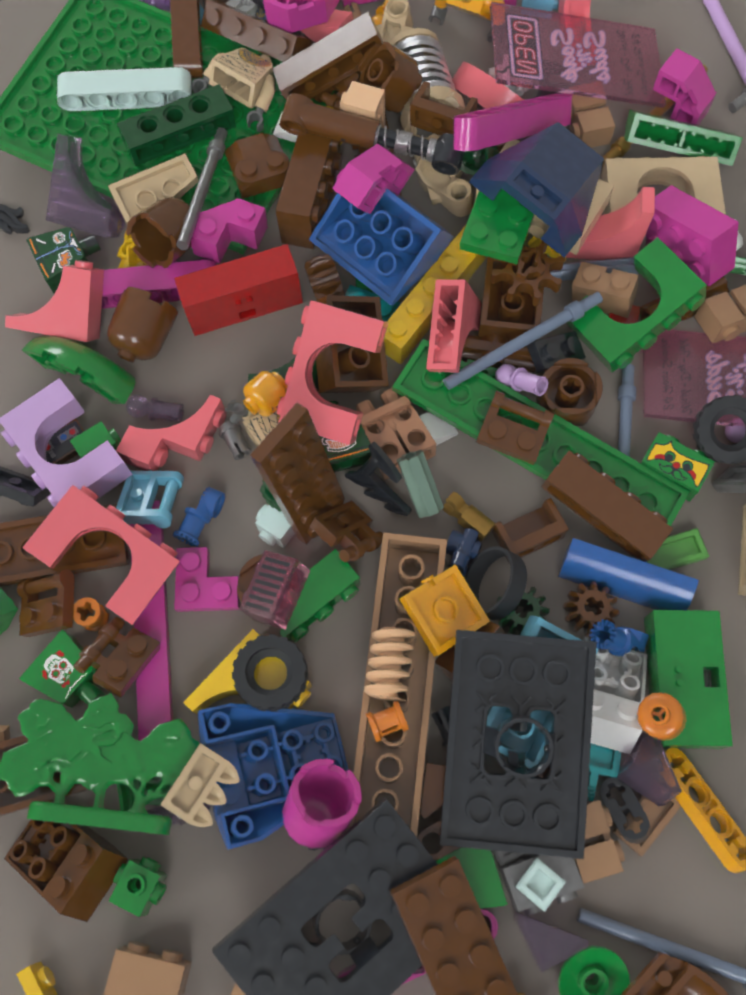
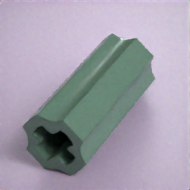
(420, 483)

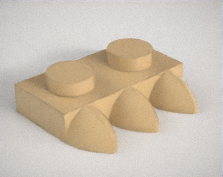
(199, 786)

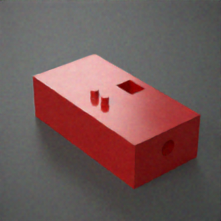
(239, 290)

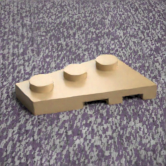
(154, 184)

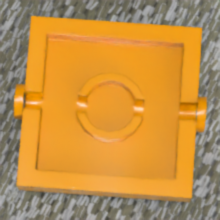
(443, 607)

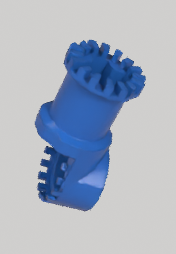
(195, 519)
(617, 639)

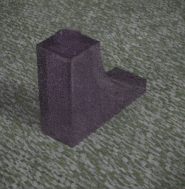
(73, 197)

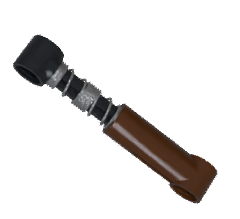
(304, 117)

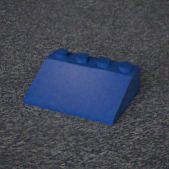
(381, 248)

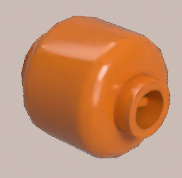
(668, 727)

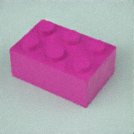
(695, 233)

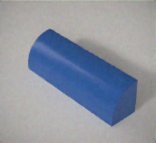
(627, 577)

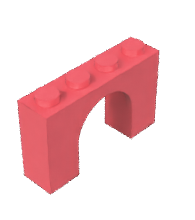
(324, 327)
(80, 514)

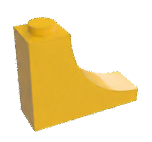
(268, 674)

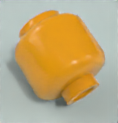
(264, 393)

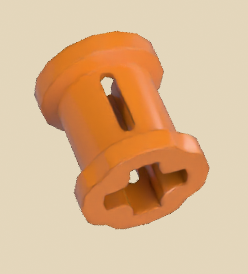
(89, 605)
(387, 721)

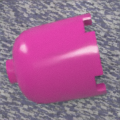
(320, 803)

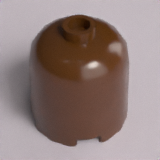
(157, 232)
(140, 325)

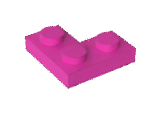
(196, 589)

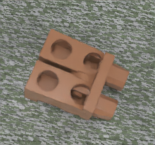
(396, 427)

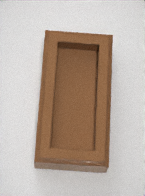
(658, 818)

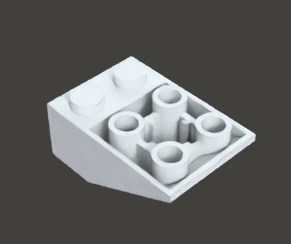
(616, 699)

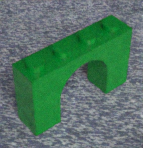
(678, 292)

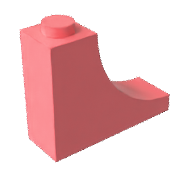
(621, 231)
(72, 310)
(453, 317)

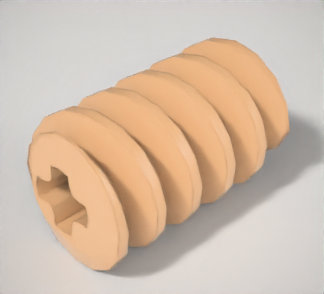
(388, 663)

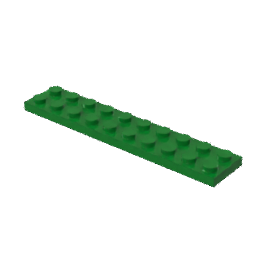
(467, 408)

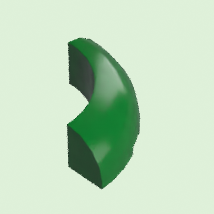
(94, 368)

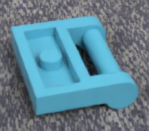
(139, 495)

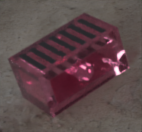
(274, 589)

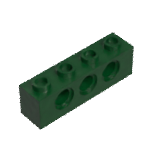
(176, 124)

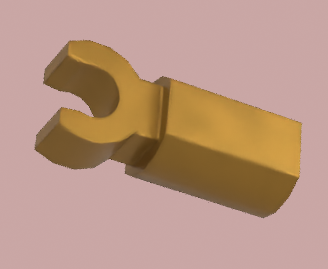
(468, 515)

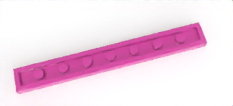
(154, 682)

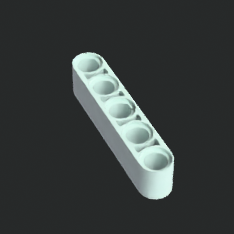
(122, 88)

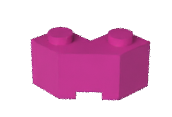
(298, 14)
(688, 85)
(370, 175)
(228, 222)

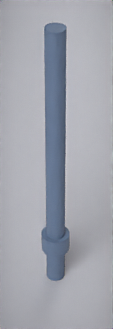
(571, 312)
(627, 396)
(662, 945)

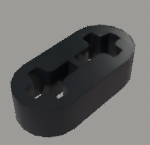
(618, 813)

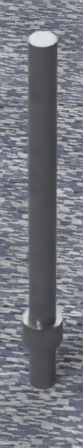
(215, 152)

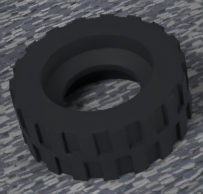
(705, 425)
(245, 666)

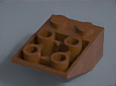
(66, 865)

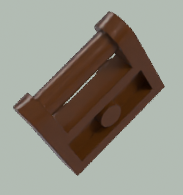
(513, 437)
(47, 614)

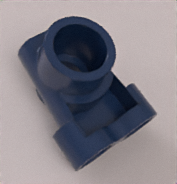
(463, 548)

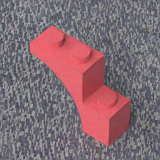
(193, 437)

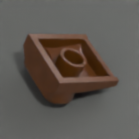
(257, 164)

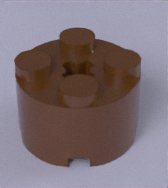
(390, 70)
(571, 390)

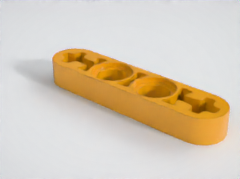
(704, 809)

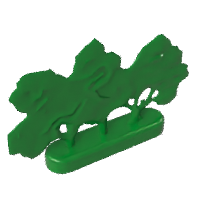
(96, 755)

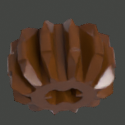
(323, 276)
(592, 598)

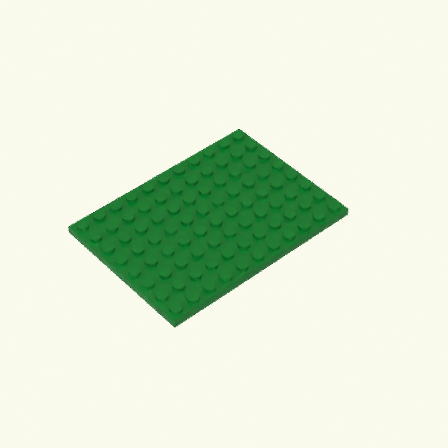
(118, 37)

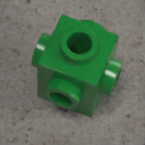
(128, 892)

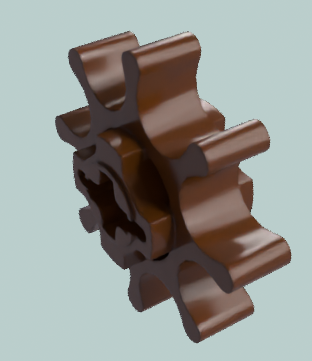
(530, 273)

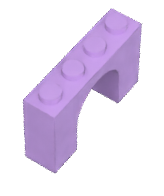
(32, 427)

